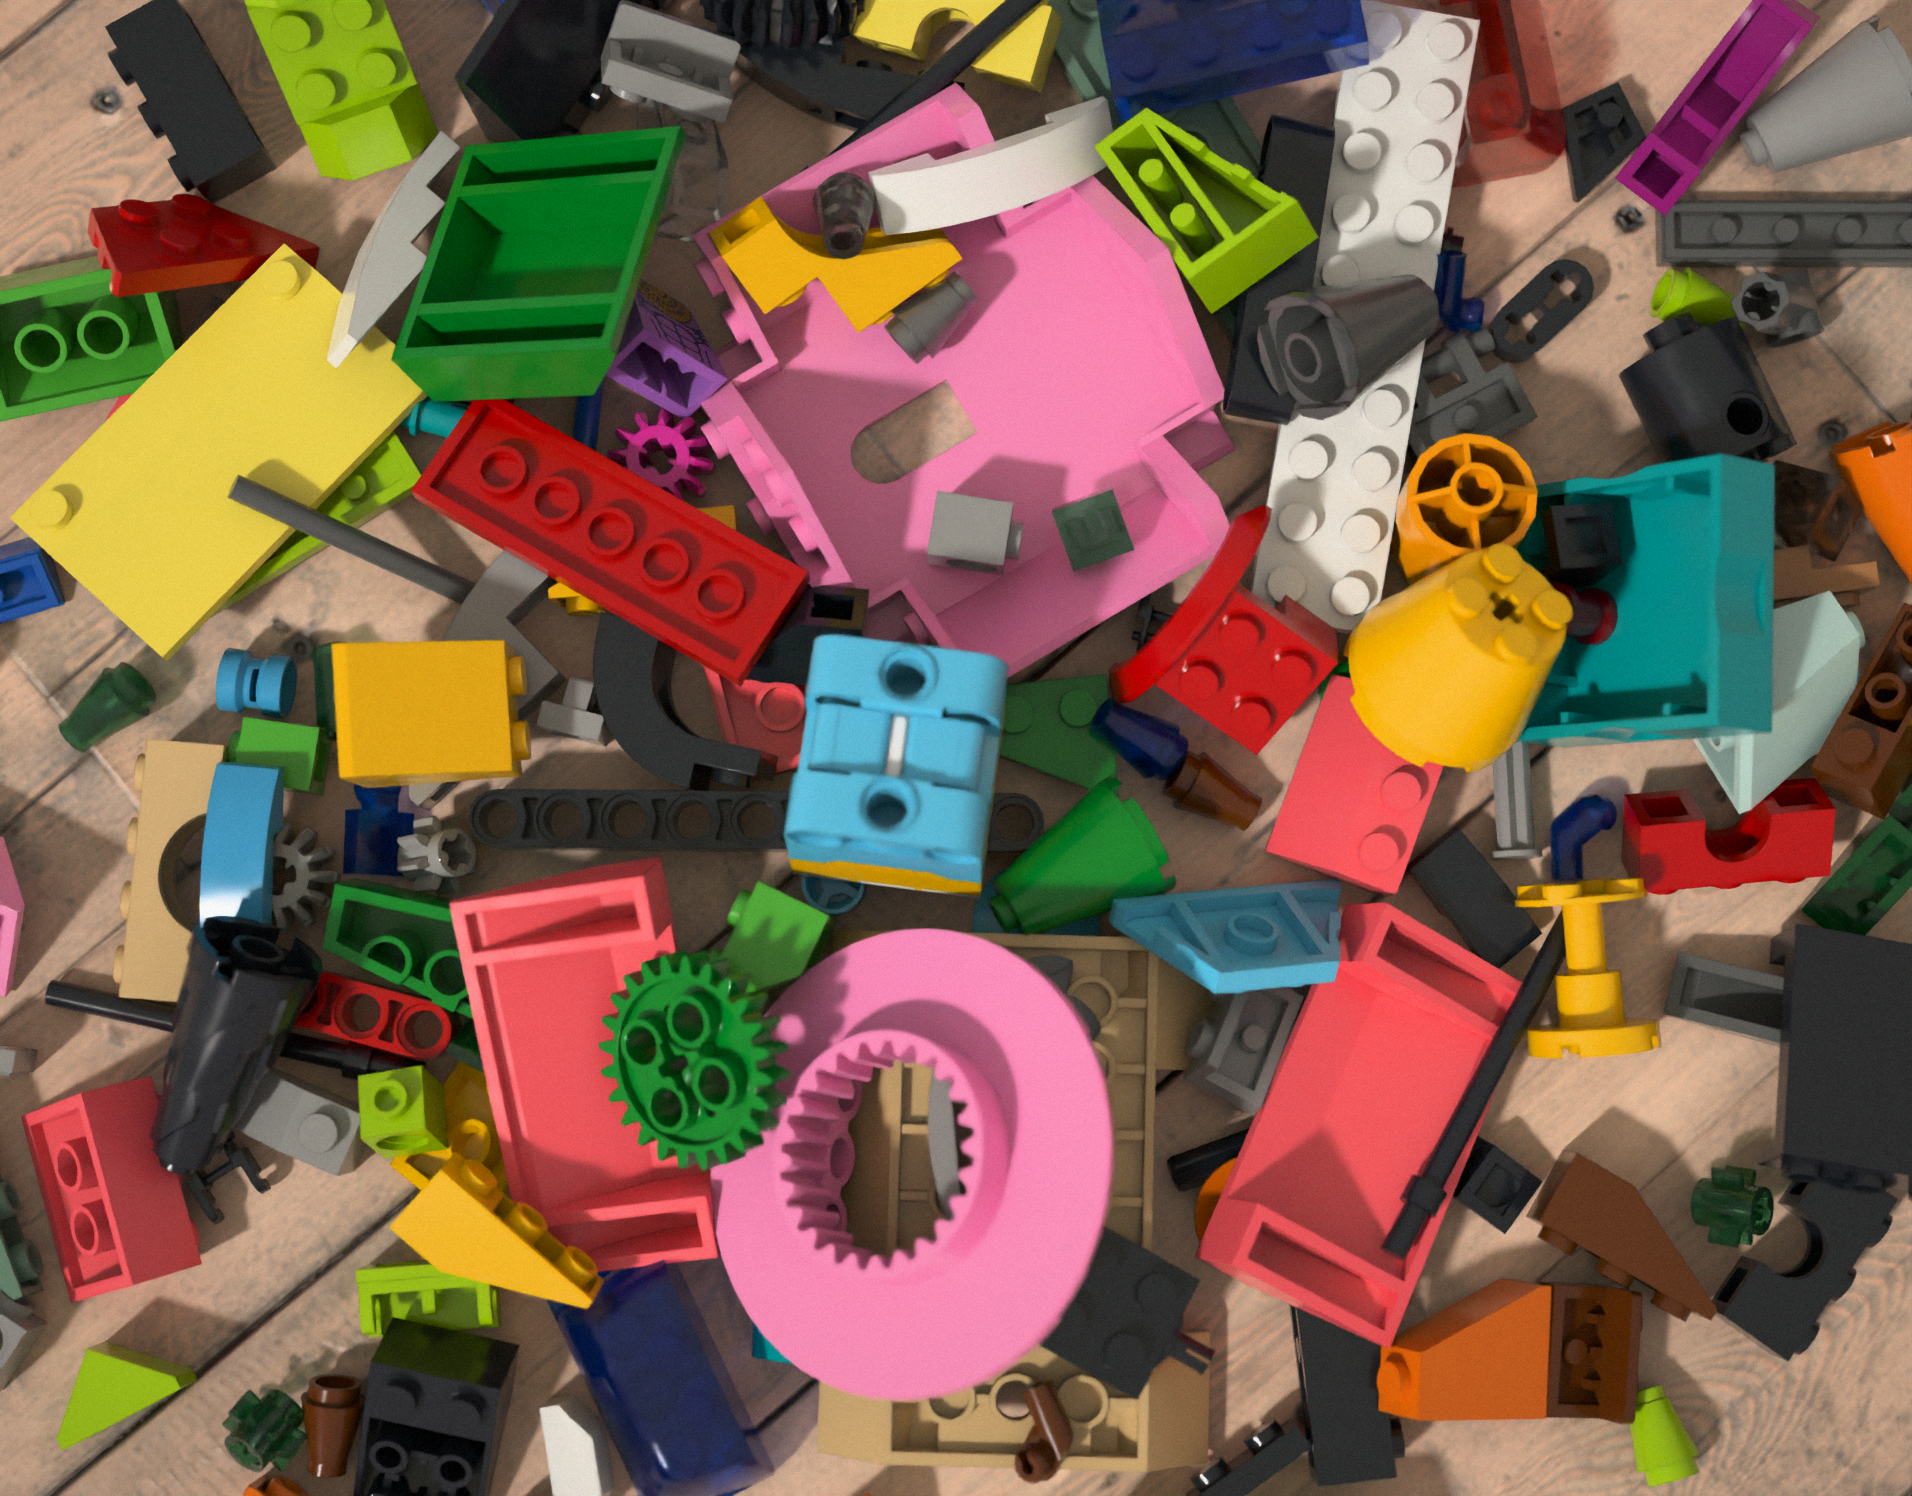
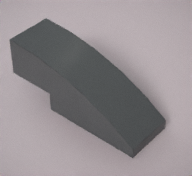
(1726, 998)

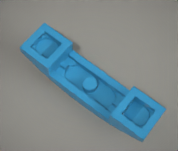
(238, 841)

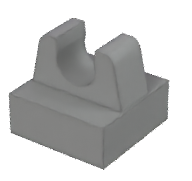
(575, 715)

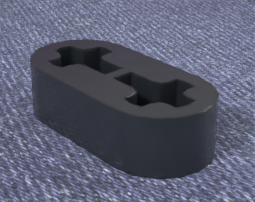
(1531, 300)

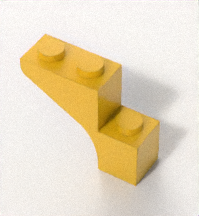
(780, 261)

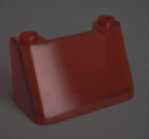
(1515, 112)

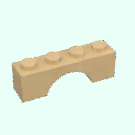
(173, 806)

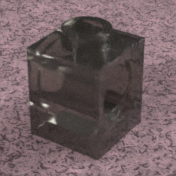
(1813, 510)

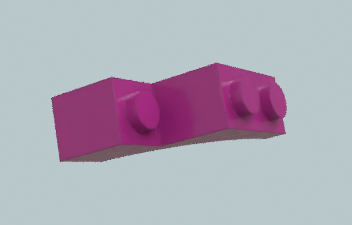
(1715, 100)

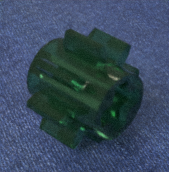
(1732, 1206)
(264, 1430)

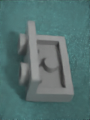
(669, 63)
(1242, 1044)

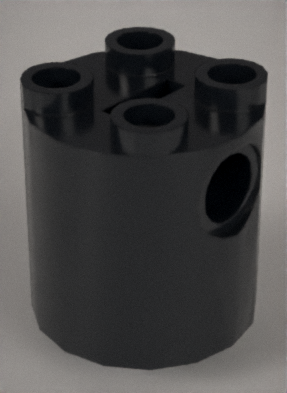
(1705, 394)

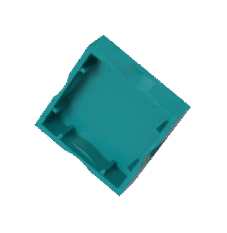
(1690, 604)

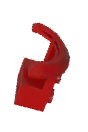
(1231, 650)

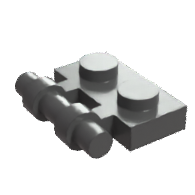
(1483, 405)

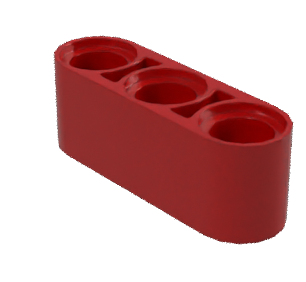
(397, 1016)

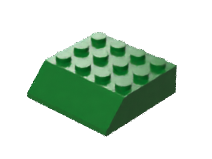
(536, 265)

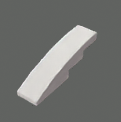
(387, 257)

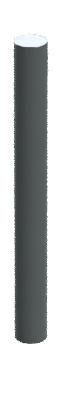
(349, 539)

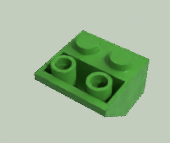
(773, 938)

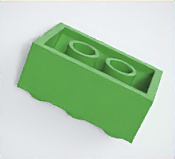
(75, 340)

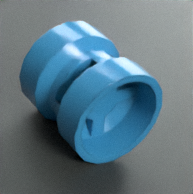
(256, 683)
(822, 892)

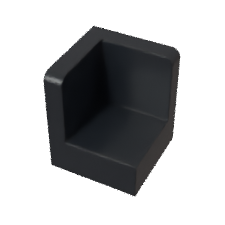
(1580, 543)

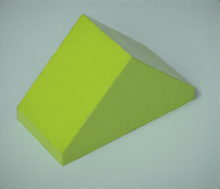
(114, 1386)

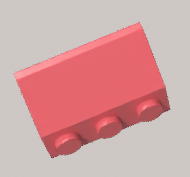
(1351, 801)
(105, 1193)

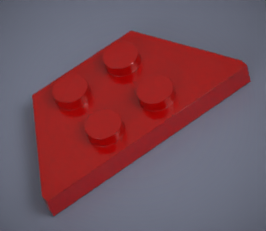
(183, 244)

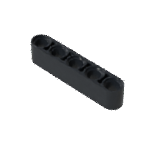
(1296, 162)

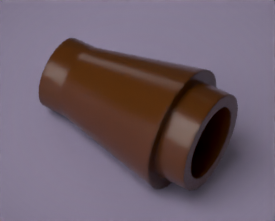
(1211, 792)
(331, 1421)

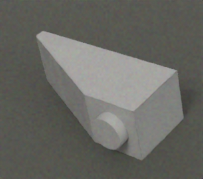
(304, 1122)

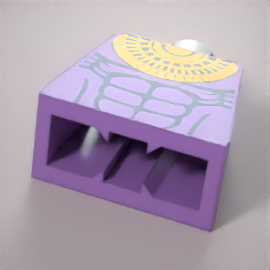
(659, 331)

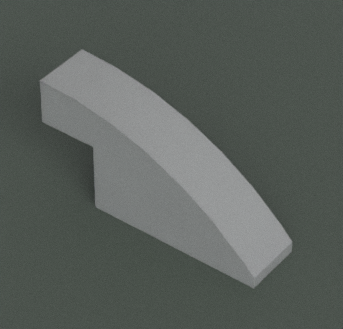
(491, 612)

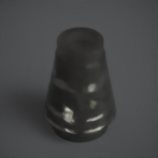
(844, 213)

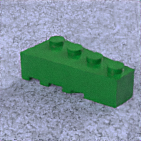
(399, 938)

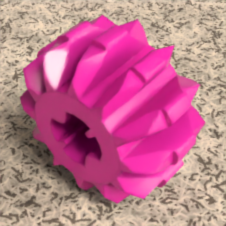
(674, 443)

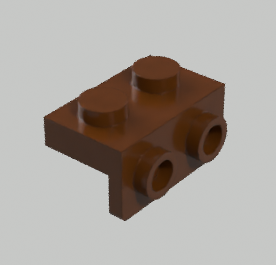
(1593, 1351)

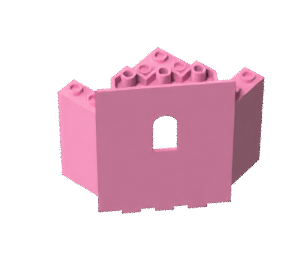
(1067, 365)

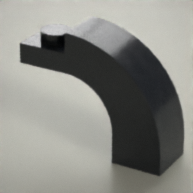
(637, 704)

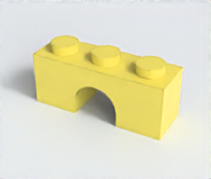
(909, 25)

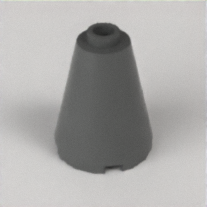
(1343, 338)

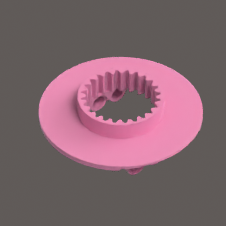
(1033, 1195)

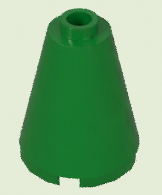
(1081, 865)

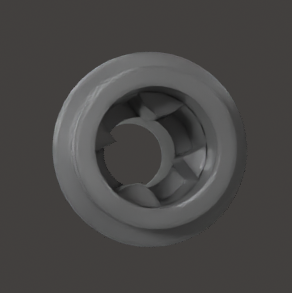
(931, 317)

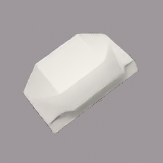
(576, 1448)

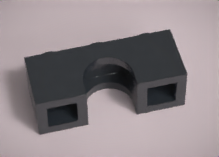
(1783, 1307)

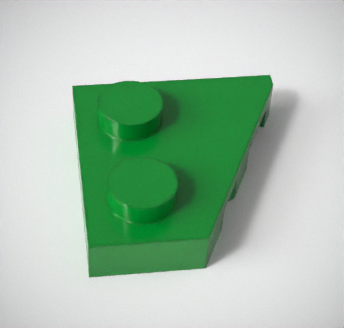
(1051, 730)

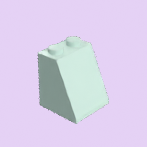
(1811, 683)

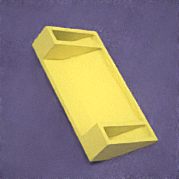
(247, 395)

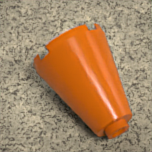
(1879, 473)

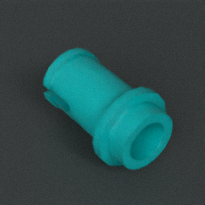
(434, 417)

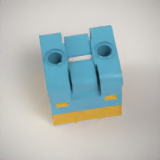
(897, 765)

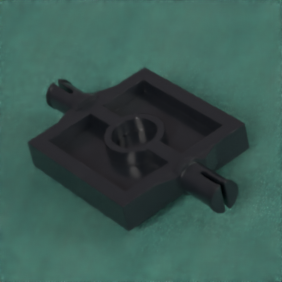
(1127, 1317)

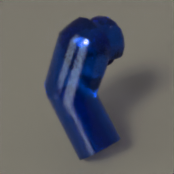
(1453, 309)
(1573, 829)

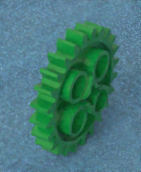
(694, 1059)

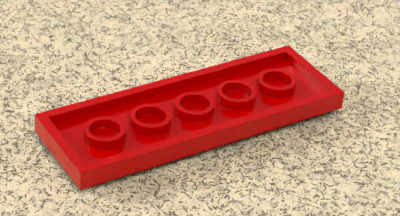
(612, 536)

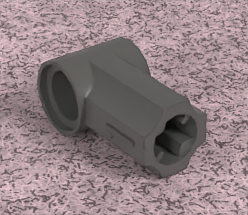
(1779, 306)

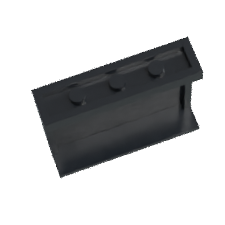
(1844, 1060)

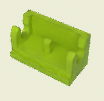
(424, 1296)

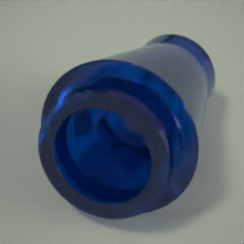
(1141, 739)

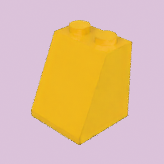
(429, 711)

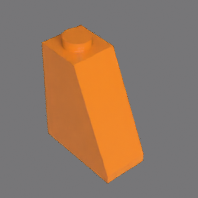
(1473, 1358)

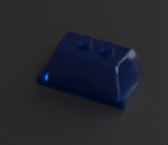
(663, 1386)

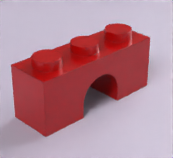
(1777, 840)

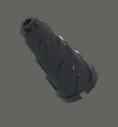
(228, 1032)

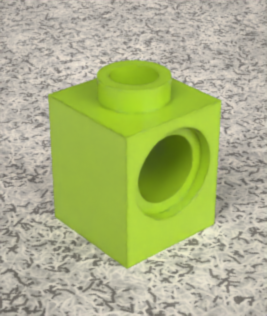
(402, 1112)

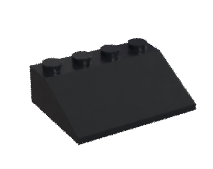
(540, 67)

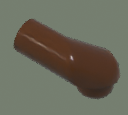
(1049, 1436)

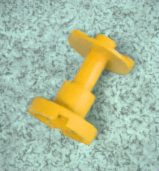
(1589, 994)

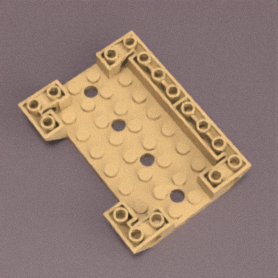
(893, 1201)

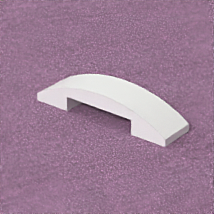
(994, 176)

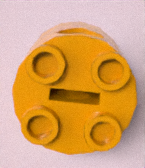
(1459, 502)

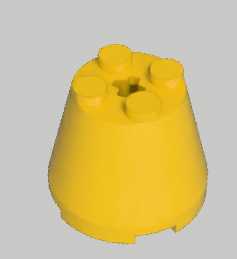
(1458, 659)

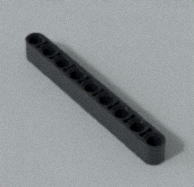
(662, 811)

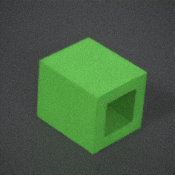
(297, 748)

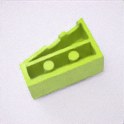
(1209, 213)

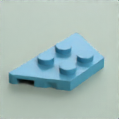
(1241, 935)

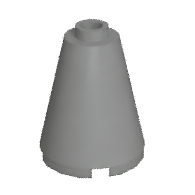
(1837, 105)

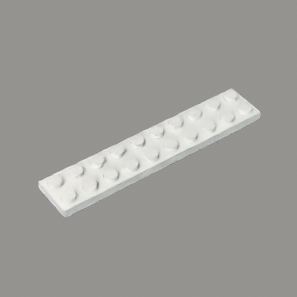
(1382, 218)

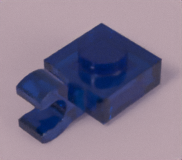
(373, 833)

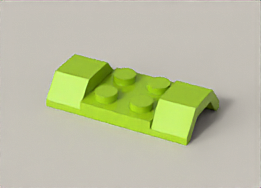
(346, 82)

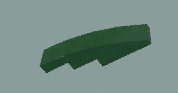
(1868, 873)

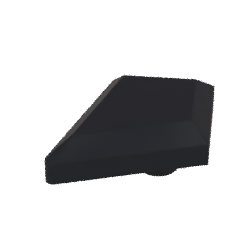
(1598, 137)

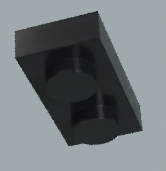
(1268, 1451)

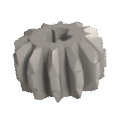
(309, 877)

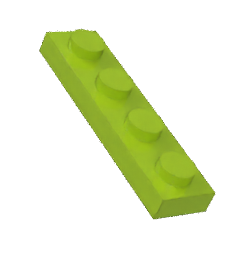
(368, 491)

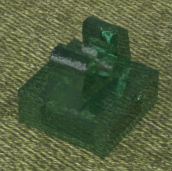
(1093, 528)

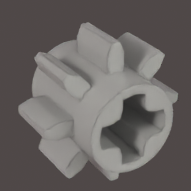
(436, 855)

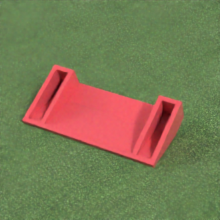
(537, 986)
(1353, 1119)

